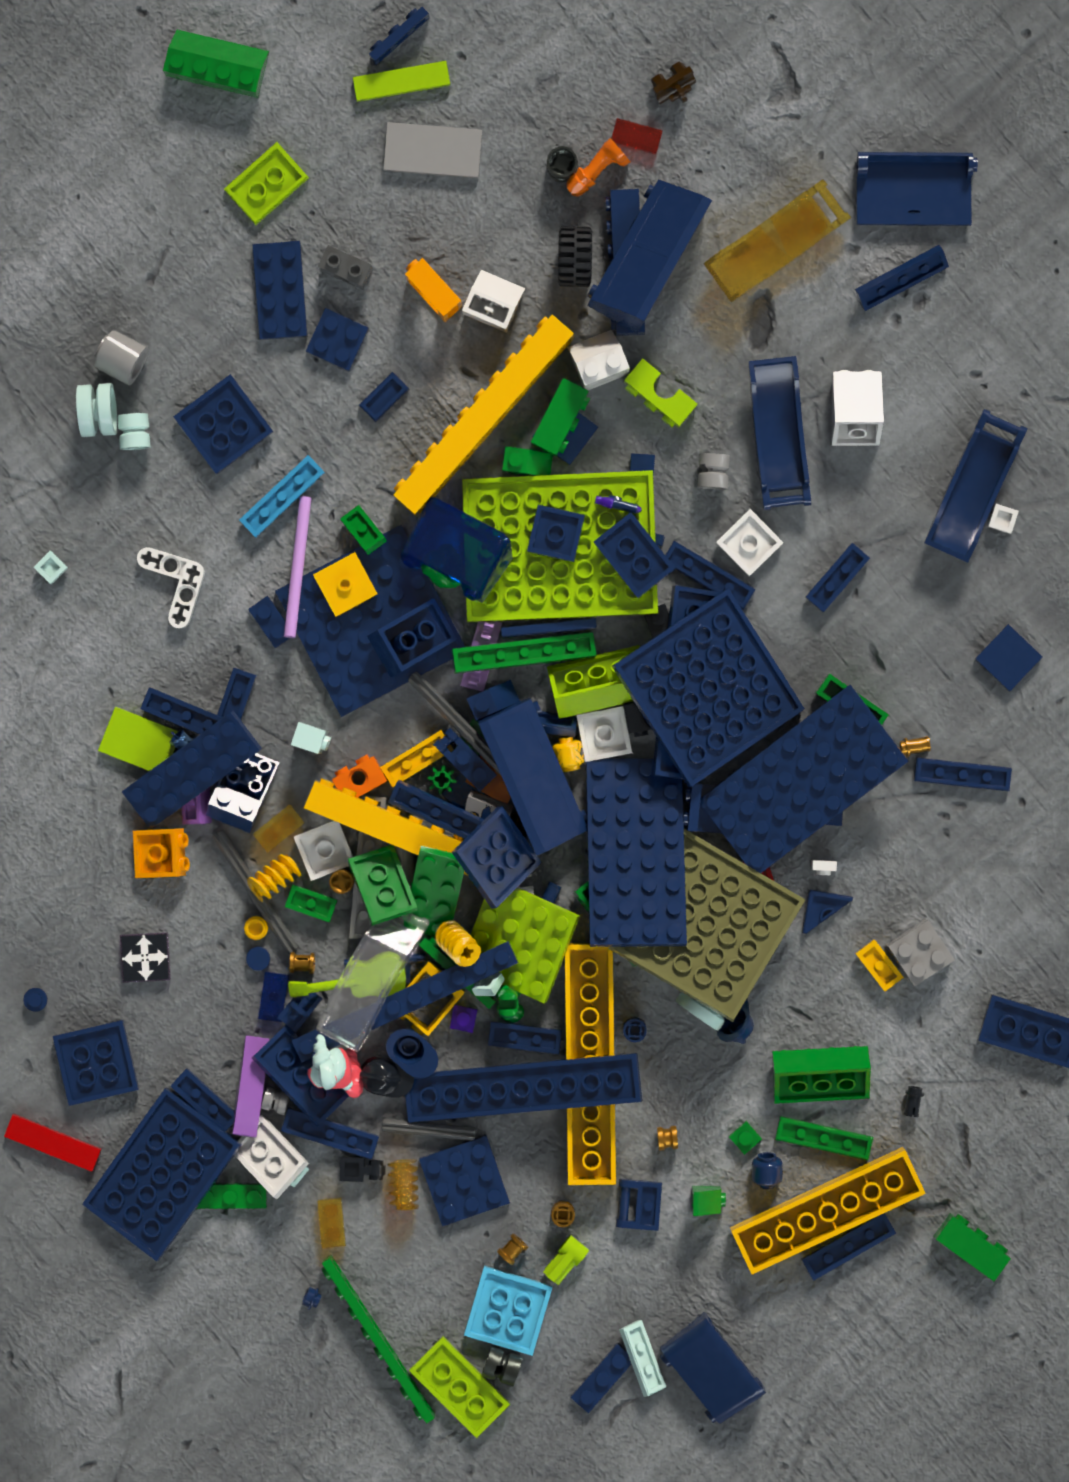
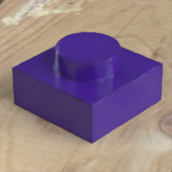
(463, 1018)

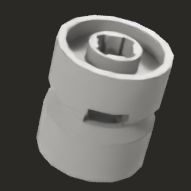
(713, 471)

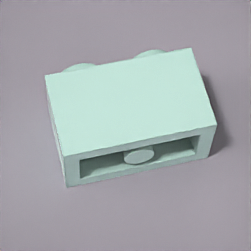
(311, 738)

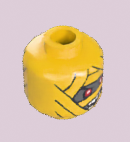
(569, 753)

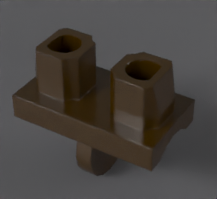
(675, 86)

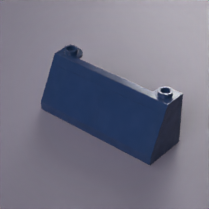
(648, 254)
(533, 775)

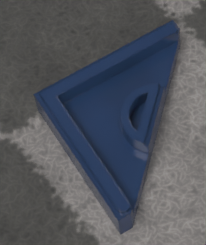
(822, 906)

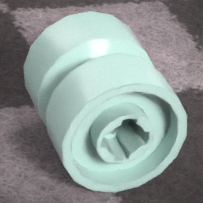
(133, 431)

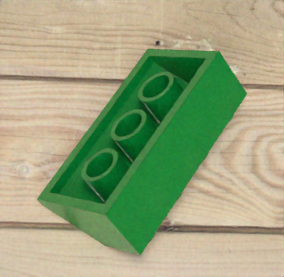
(216, 63)
(821, 1074)

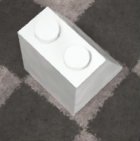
(599, 360)
(857, 408)

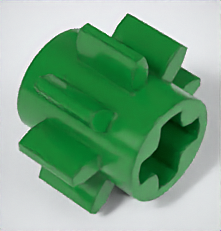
(436, 783)

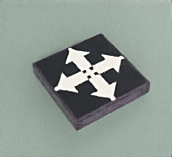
(145, 957)

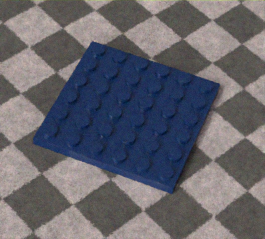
(341, 644)
(708, 687)

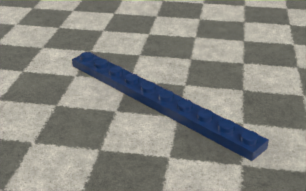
(424, 993)

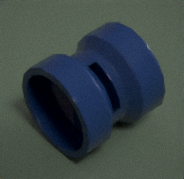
(634, 1029)

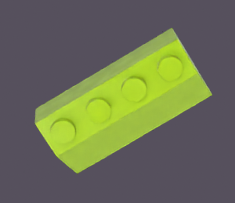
(588, 683)

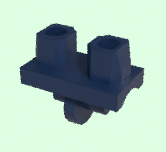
(299, 1010)

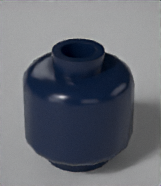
(767, 1170)

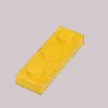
(414, 759)

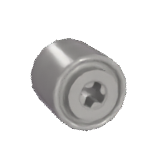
(120, 357)

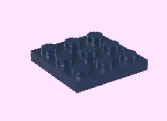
(223, 424)
(496, 857)
(96, 1062)
(464, 1180)

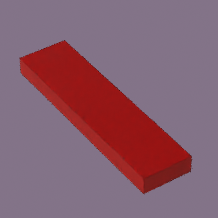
(52, 1142)

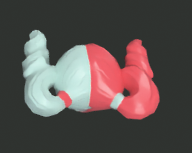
(335, 1069)

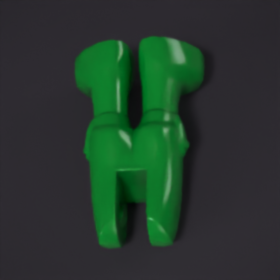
(508, 1004)

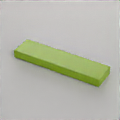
(401, 81)

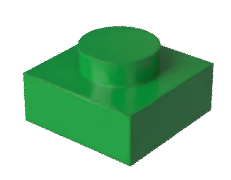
(745, 1137)

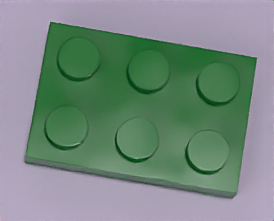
(382, 884)

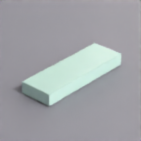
(642, 1358)

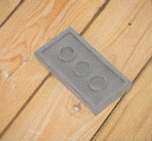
(432, 150)

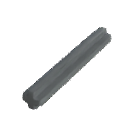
(428, 1129)

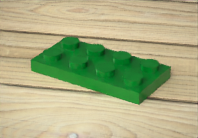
(436, 887)

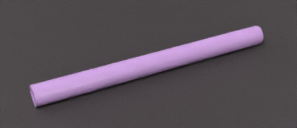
(297, 567)

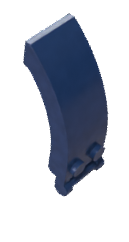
(779, 430)
(974, 487)

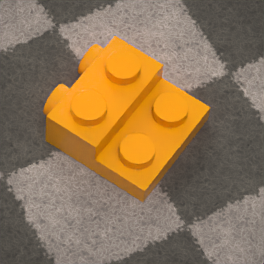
(160, 853)

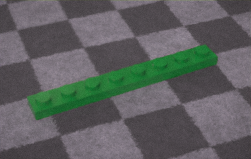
(372, 1331)

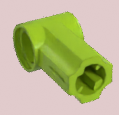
(568, 1256)

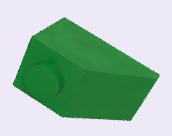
(526, 462)
(707, 1200)

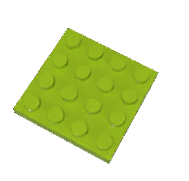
(537, 935)

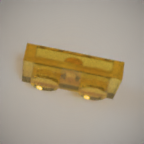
(278, 828)
(331, 1222)

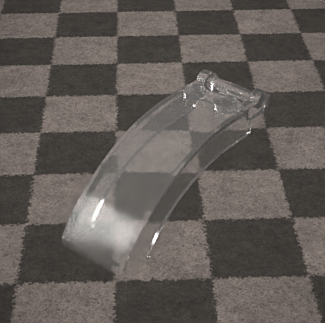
(369, 980)

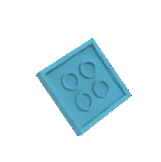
(508, 1310)

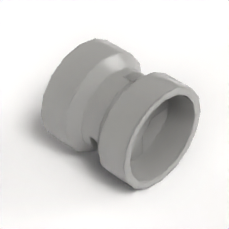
(275, 1100)

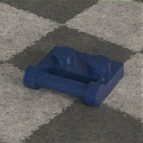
(647, 1204)

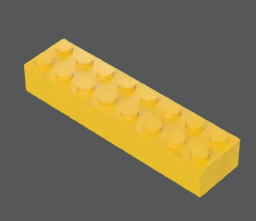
(827, 1210)

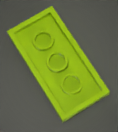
(459, 1386)

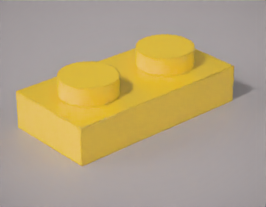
(879, 965)

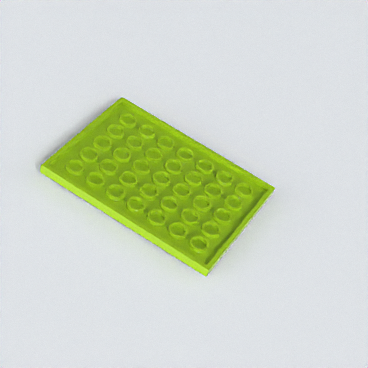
(553, 587)

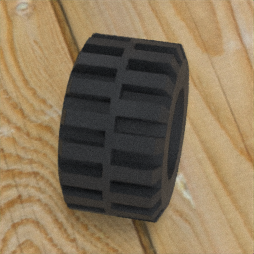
(575, 256)

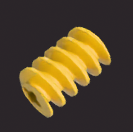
(272, 876)
(457, 943)

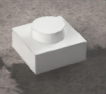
(1003, 518)
(823, 866)

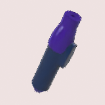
(617, 503)

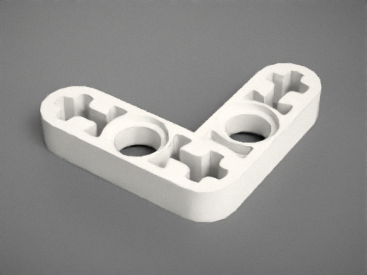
(181, 574)

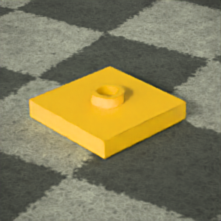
(345, 584)

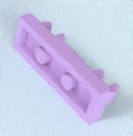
(485, 634)

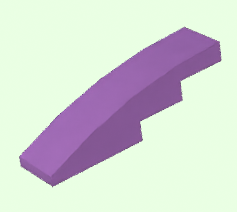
(249, 1090)

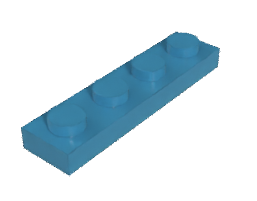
(282, 496)

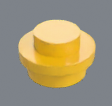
(256, 927)

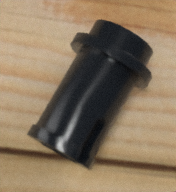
(913, 1101)

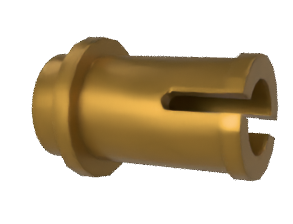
(915, 745)

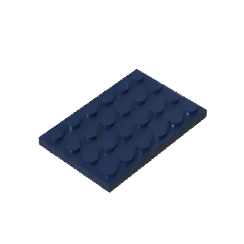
(161, 1174)

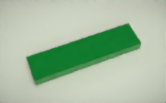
(824, 1138)

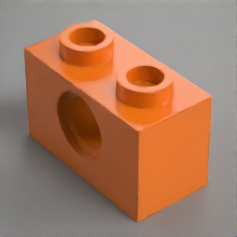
(372, 771)

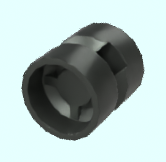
(561, 163)
(511, 1366)

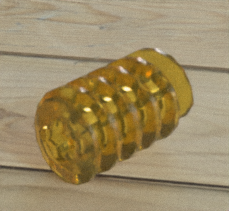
(403, 1184)

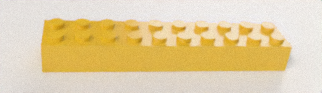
(484, 415)
(590, 1035)

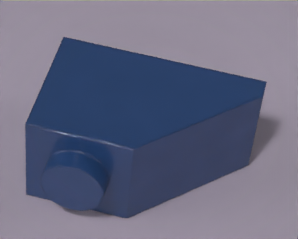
(493, 700)

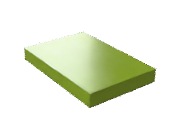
(266, 183)
(137, 739)

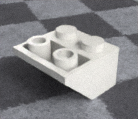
(493, 301)

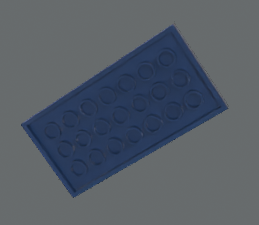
(803, 780)
(635, 855)

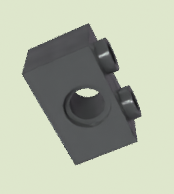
(345, 267)

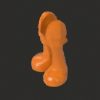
(585, 178)

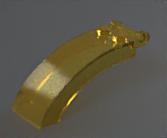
(775, 242)

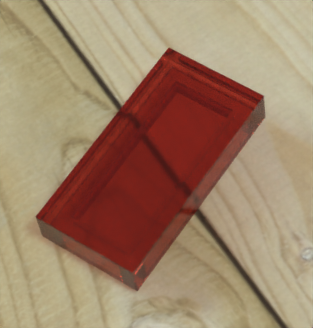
(636, 136)

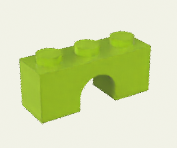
(674, 409)

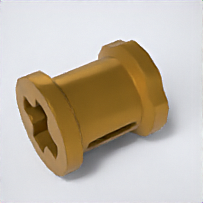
(302, 963)
(512, 1249)

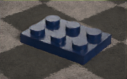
(634, 555)

